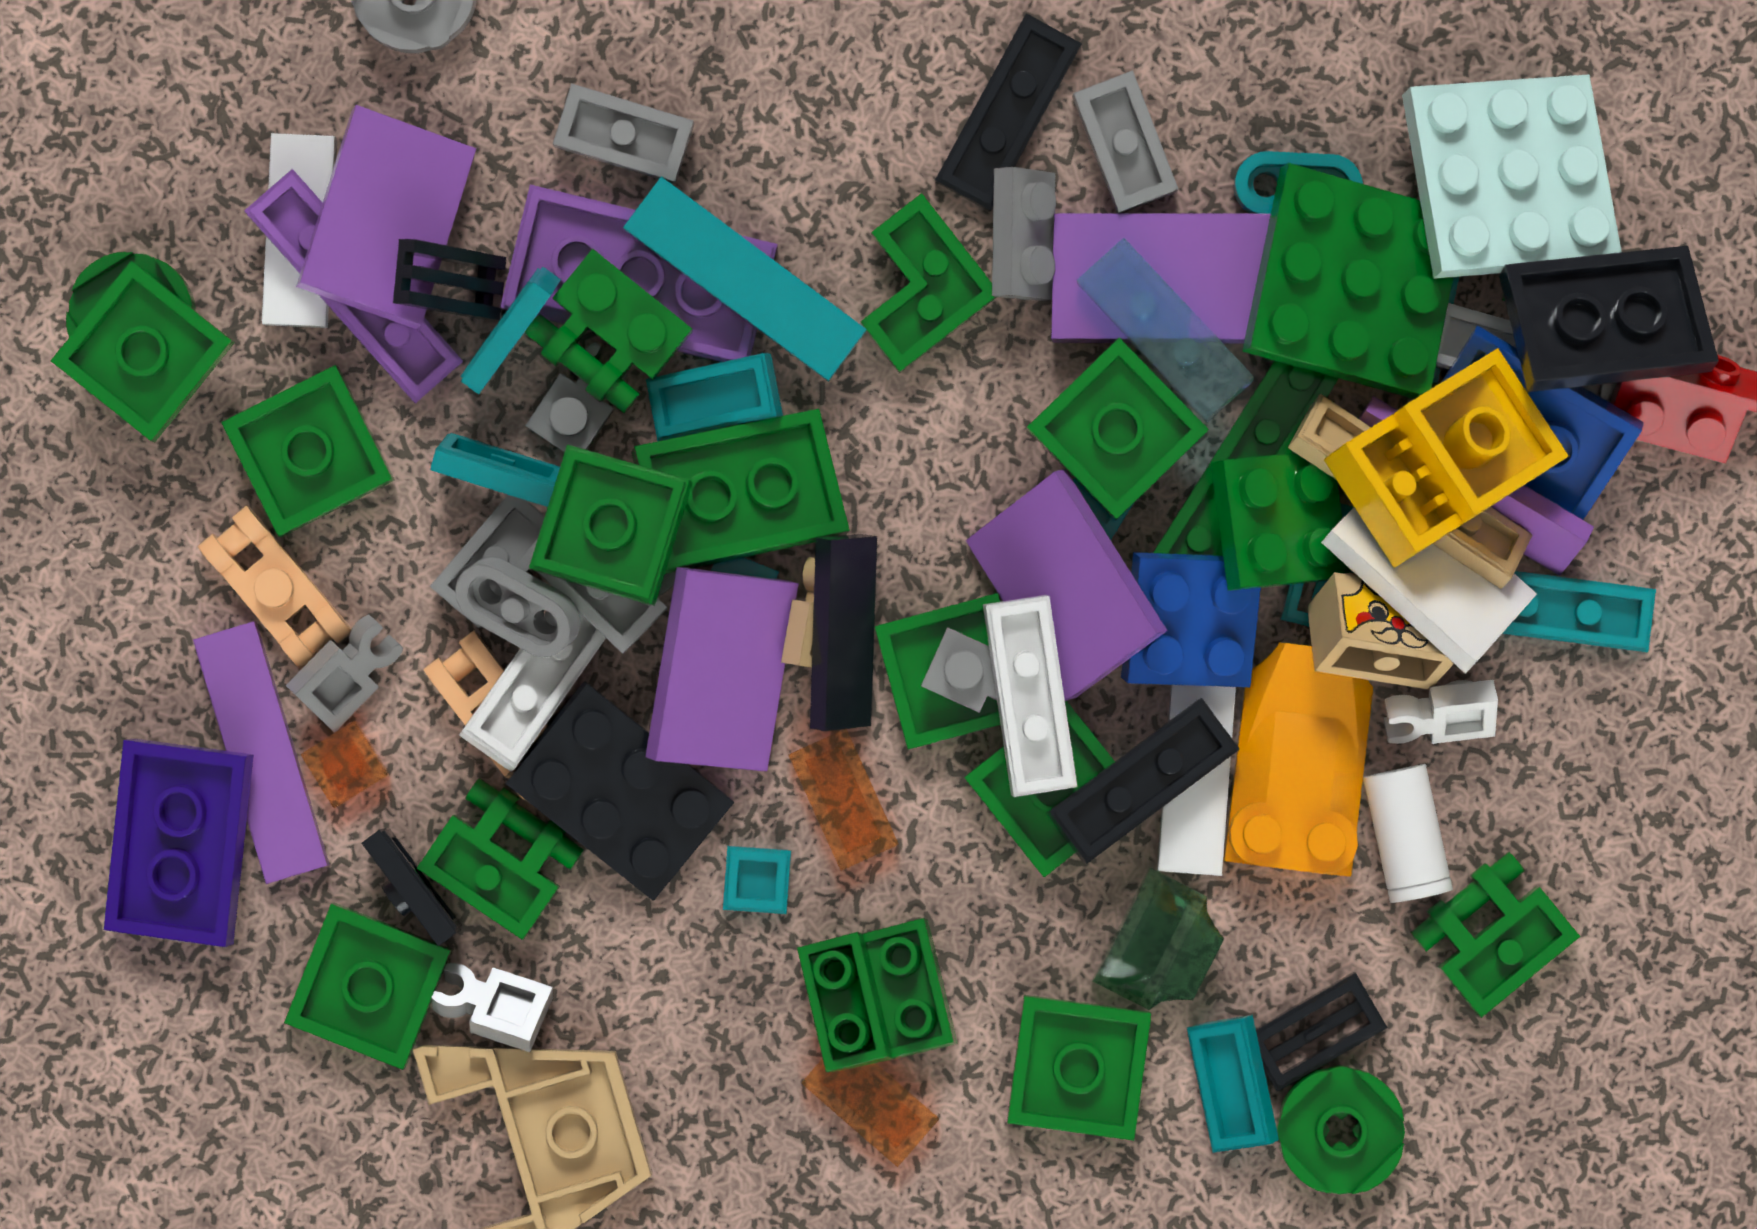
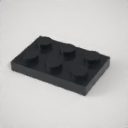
(1608, 318)
(612, 799)

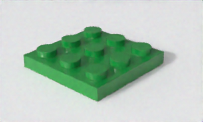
(1348, 285)

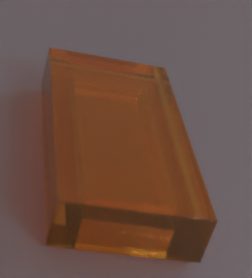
(843, 799)
(874, 1107)

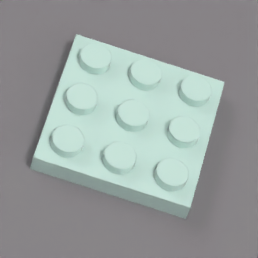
(1509, 173)

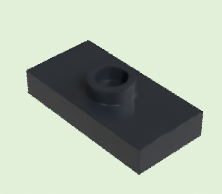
(410, 888)

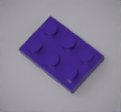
(178, 842)

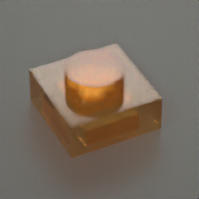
(345, 764)

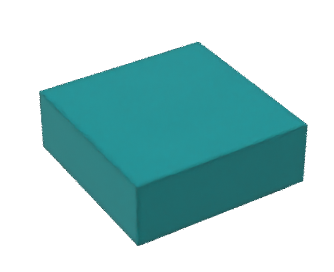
(757, 879)

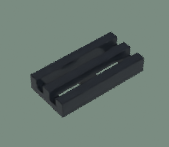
(483, 284)
(1362, 1004)

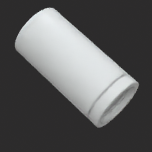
(1407, 833)

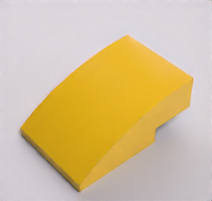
(1445, 457)

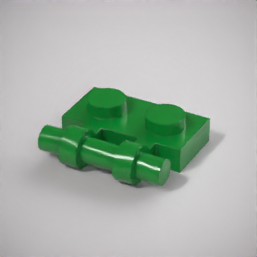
(622, 317)
(489, 875)
(1505, 951)

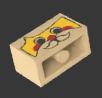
(1367, 638)

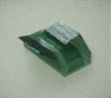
(1160, 944)

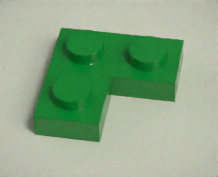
(942, 288)

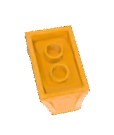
(1298, 766)

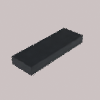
(1008, 110)
(843, 632)
(1142, 781)

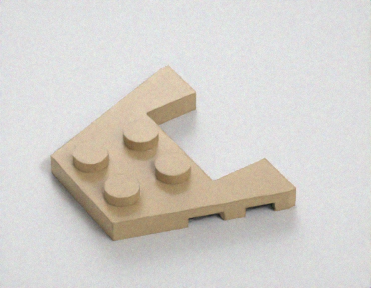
(563, 1119)

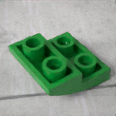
(877, 995)

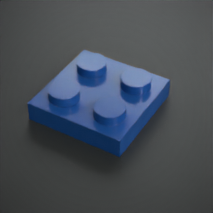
(1207, 626)

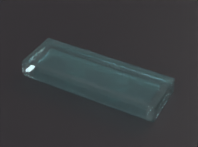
(1165, 330)

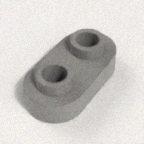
(520, 609)

